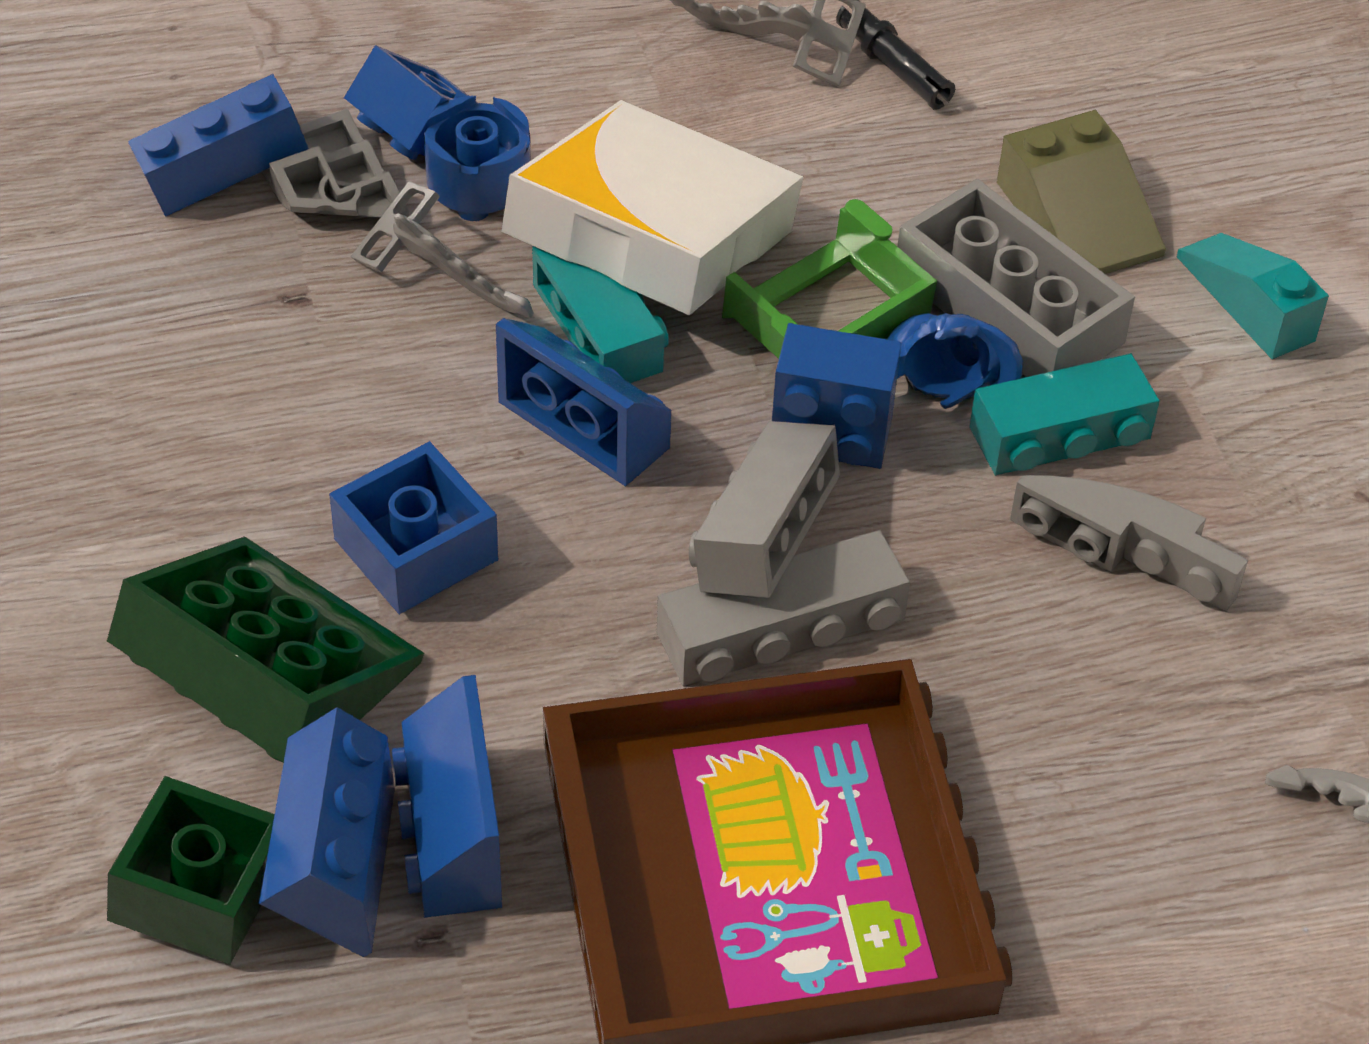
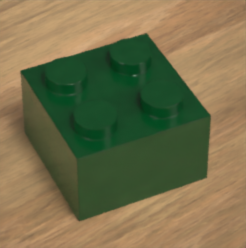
(192, 870)

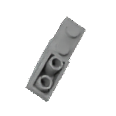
(1115, 522)

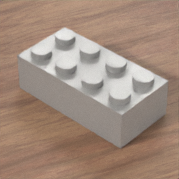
(1017, 278)

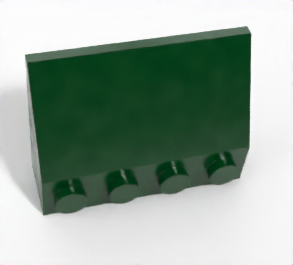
(257, 642)

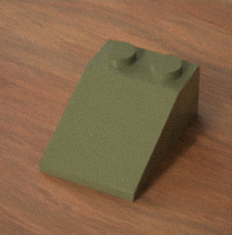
(1081, 190)

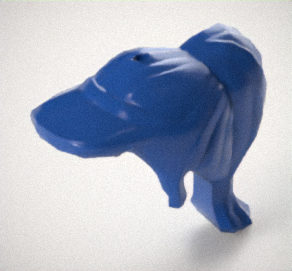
(954, 355)

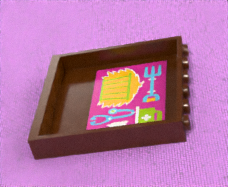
(771, 861)

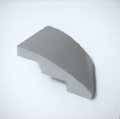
(334, 174)

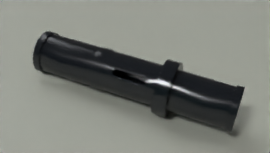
(881, 42)

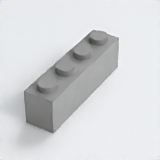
(766, 509)
(815, 603)

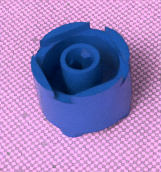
(473, 153)

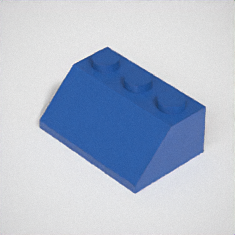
(218, 144)
(579, 401)
(449, 804)
(331, 830)

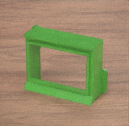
(863, 242)

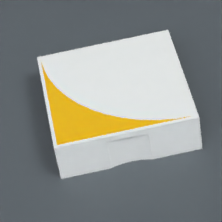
(651, 205)

